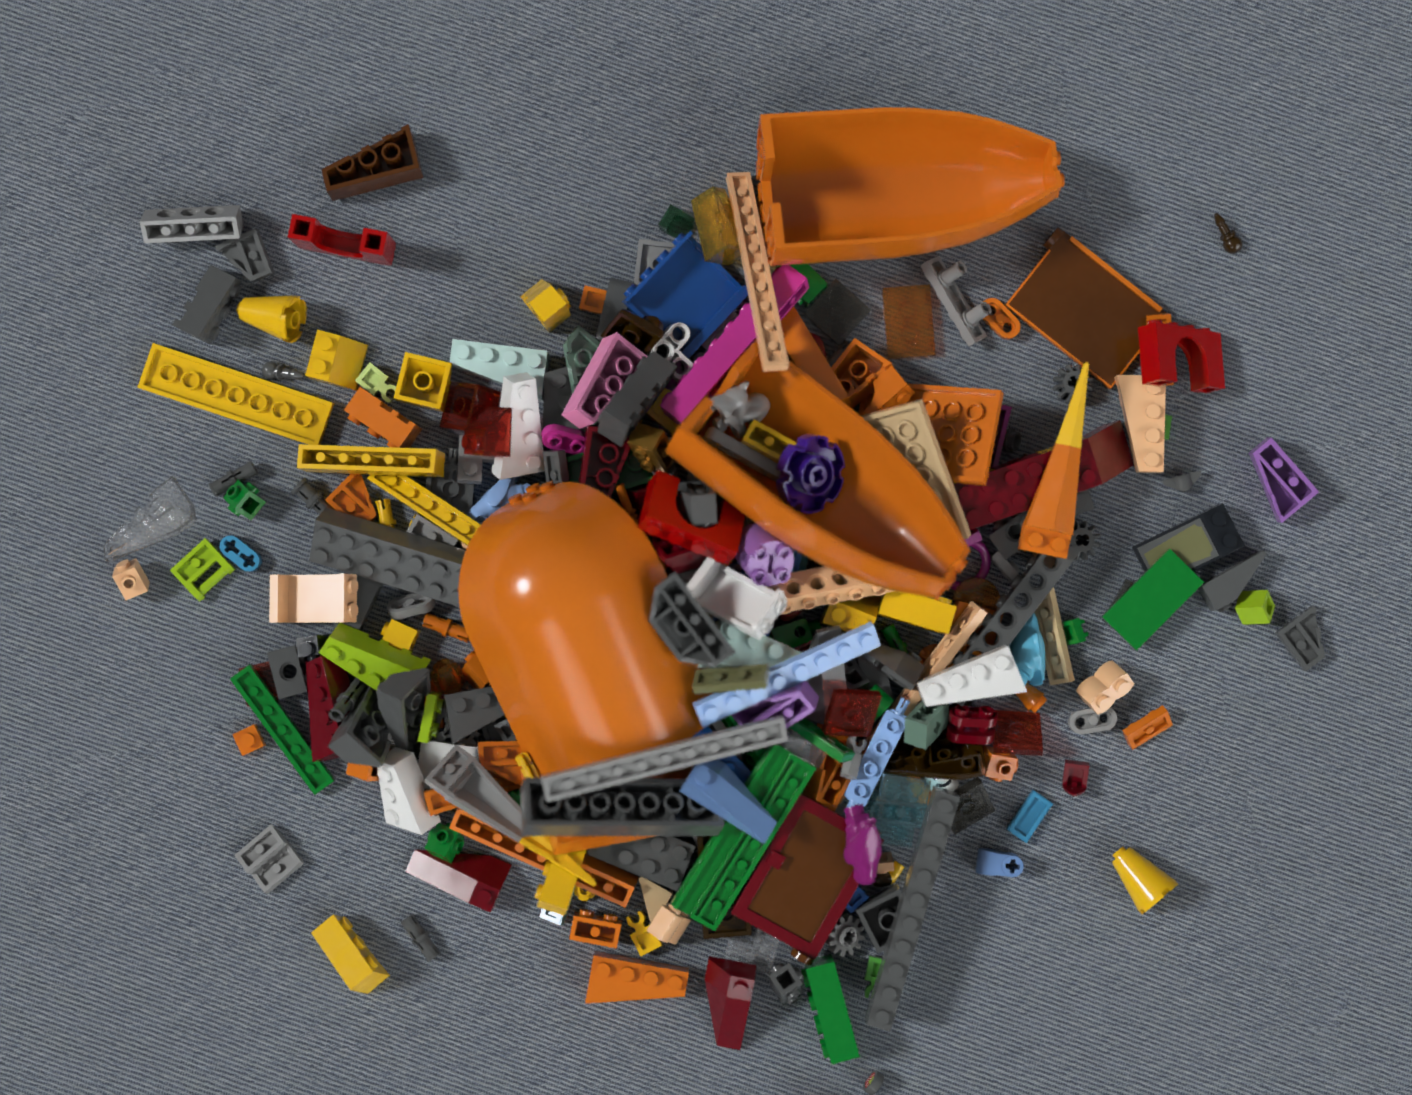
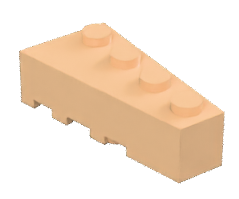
(1144, 421)

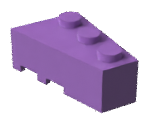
(1281, 479)
(791, 704)

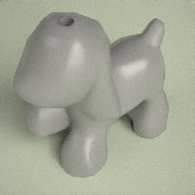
(738, 408)

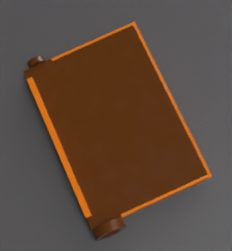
(1083, 307)

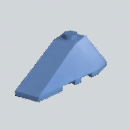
(724, 794)

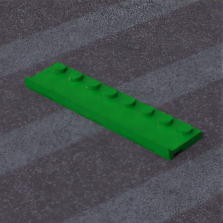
(733, 854)

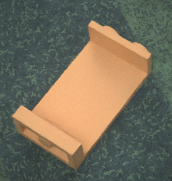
(313, 598)

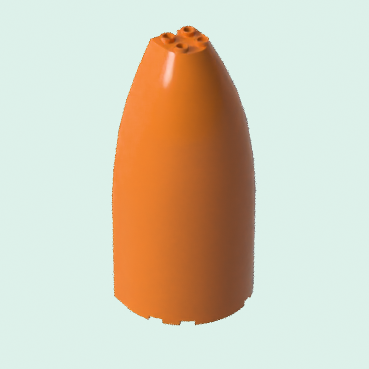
(894, 181)
(884, 521)

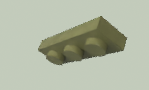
(731, 678)

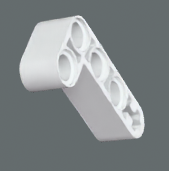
(673, 347)

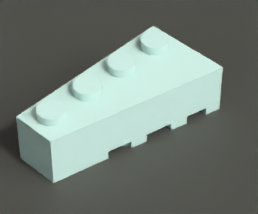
(496, 361)

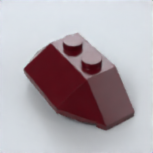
(676, 556)

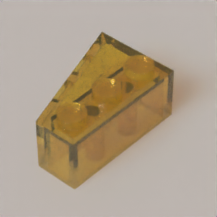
(716, 226)

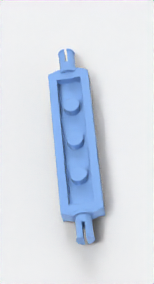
(877, 755)

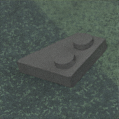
(248, 255)

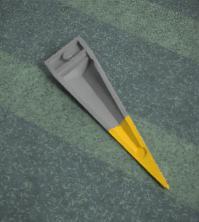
(475, 791)

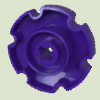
(810, 473)

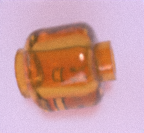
(447, 676)

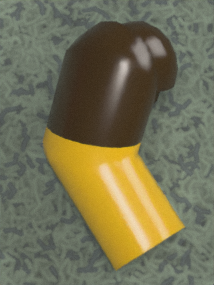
(890, 877)

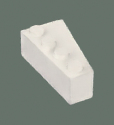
(526, 452)
(976, 678)

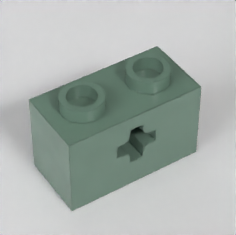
(925, 724)

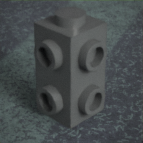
(786, 983)

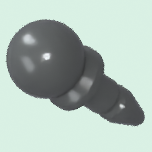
(273, 370)

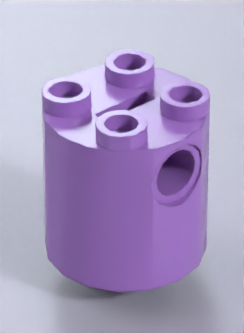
(764, 556)

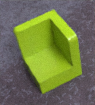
(1255, 607)

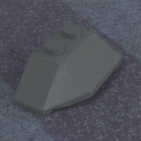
(686, 625)

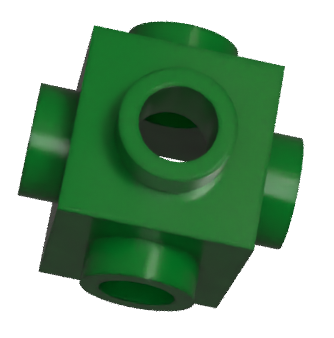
(244, 499)
(444, 842)

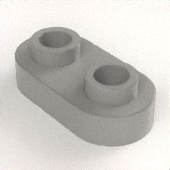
(409, 605)
(1091, 721)

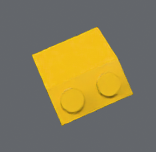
(336, 360)
(423, 382)

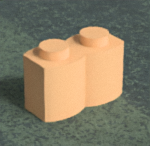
(1105, 687)
(669, 924)

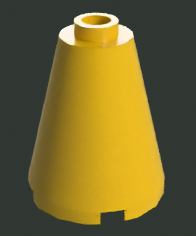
(275, 315)
(1142, 878)

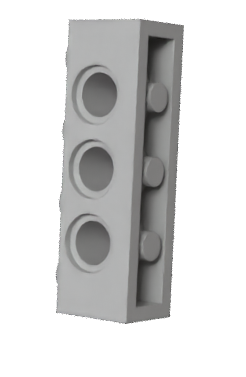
(191, 224)

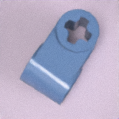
(993, 863)

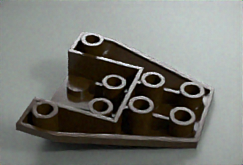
(940, 760)

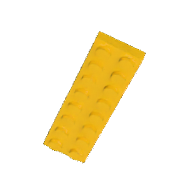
(235, 395)

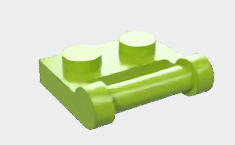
(197, 563)

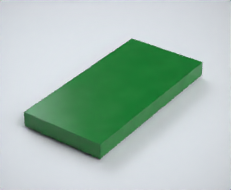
(1152, 599)

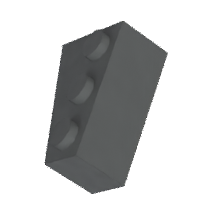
(471, 711)

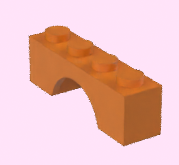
(889, 391)

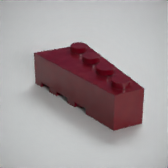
(601, 461)

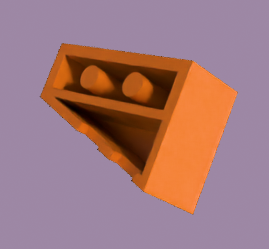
(381, 420)

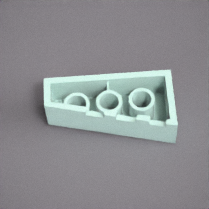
(751, 650)

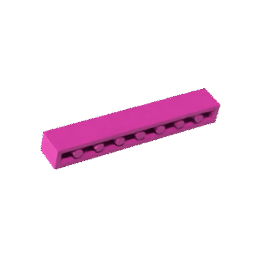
(725, 351)

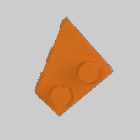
(352, 498)
(499, 759)

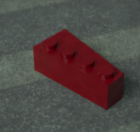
(324, 686)

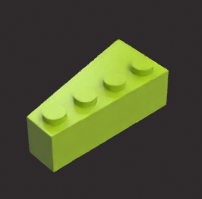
(367, 658)

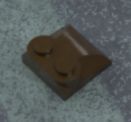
(639, 331)

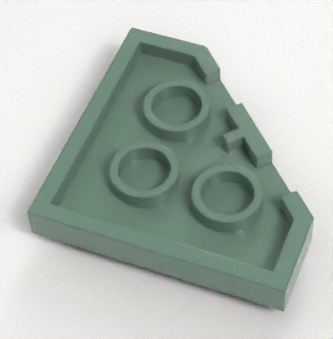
(578, 353)

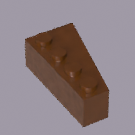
(375, 166)

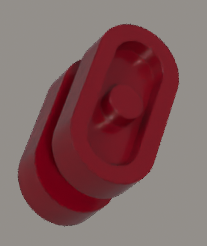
(971, 724)

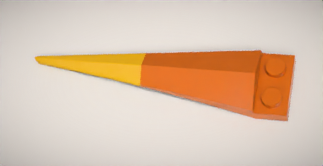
(1052, 511)

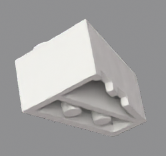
(403, 793)

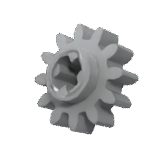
(845, 935)

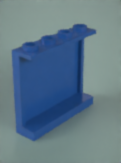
(686, 292)

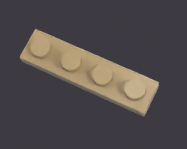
(1056, 651)

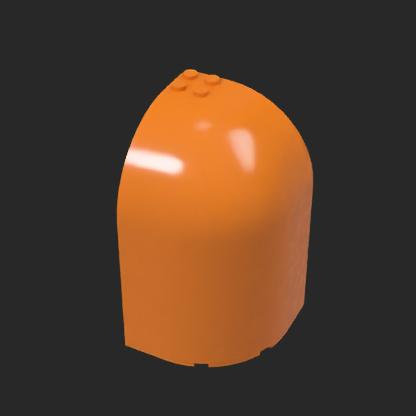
(562, 627)

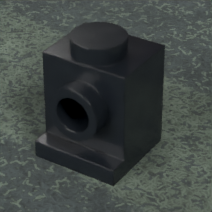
(310, 646)

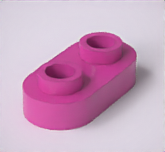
(566, 438)

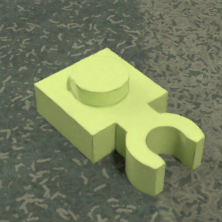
(375, 380)

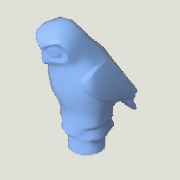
(496, 498)

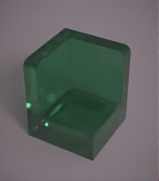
(675, 222)

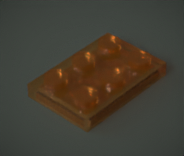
(908, 321)

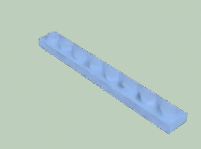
(790, 673)

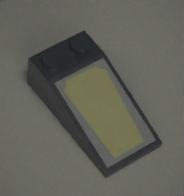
(1194, 541)

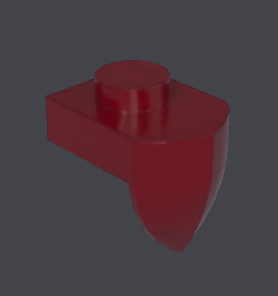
(1075, 777)

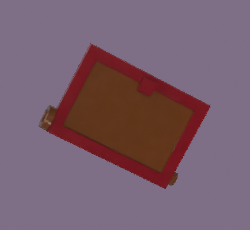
(801, 880)

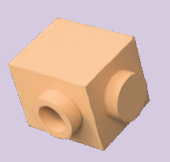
(130, 578)

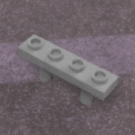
(958, 309)

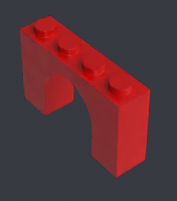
(369, 246)
(1200, 346)
(663, 520)

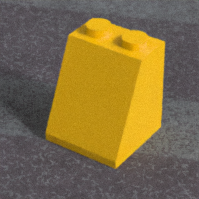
(851, 613)

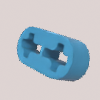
(237, 557)

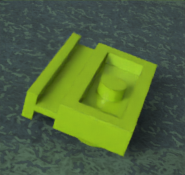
(429, 727)

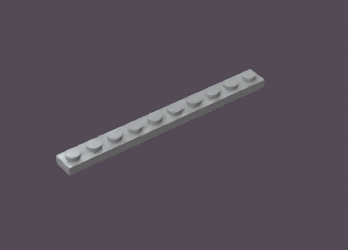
(663, 758)

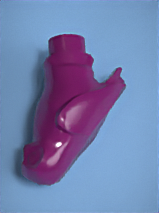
(862, 844)

